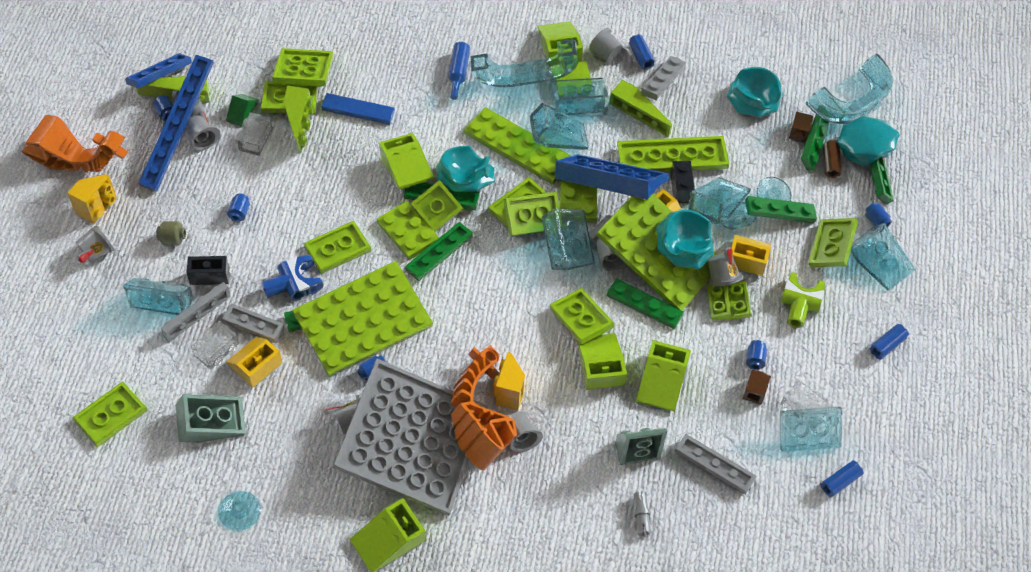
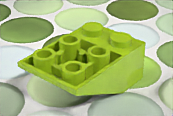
(555, 32)
(298, 108)
(405, 161)
(602, 362)
(663, 375)
(388, 536)

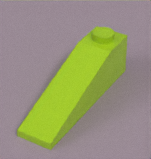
(167, 85)
(631, 101)

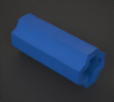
(641, 51)
(889, 341)
(841, 478)

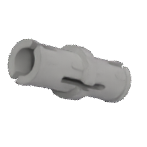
(642, 513)

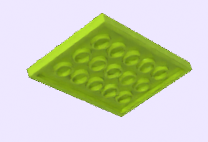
(634, 239)
(362, 318)

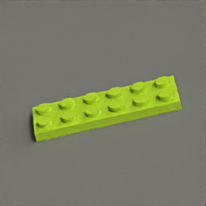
(514, 144)
(658, 154)

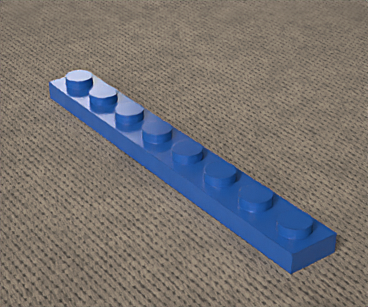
(176, 123)

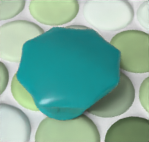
(755, 92)
(867, 140)
(464, 170)
(685, 238)

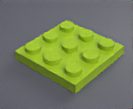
(303, 67)

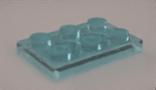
(810, 429)

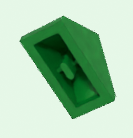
(240, 108)

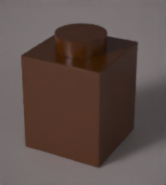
(801, 127)
(756, 387)

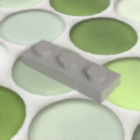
(253, 323)

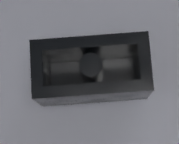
(682, 180)
(207, 270)

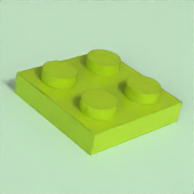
(437, 206)

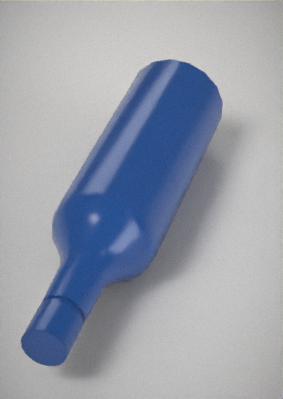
(458, 66)

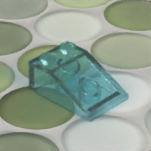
(557, 129)
(718, 199)
(882, 256)

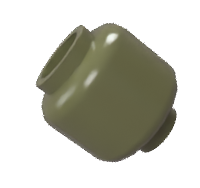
(171, 233)

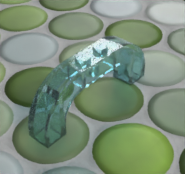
(528, 72)
(843, 112)

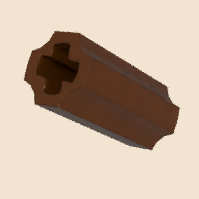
(832, 159)

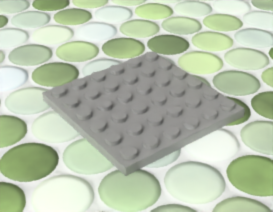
(405, 439)

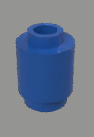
(162, 106)
(238, 207)
(877, 215)
(756, 355)
(366, 367)

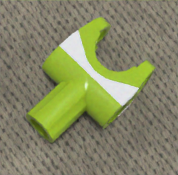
(801, 300)

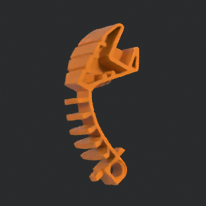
(59, 149)
(479, 430)

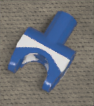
(292, 281)

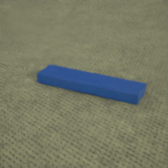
(158, 70)
(358, 108)

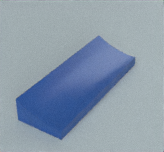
(609, 175)

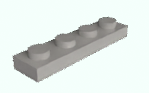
(663, 78)
(195, 312)
(715, 464)

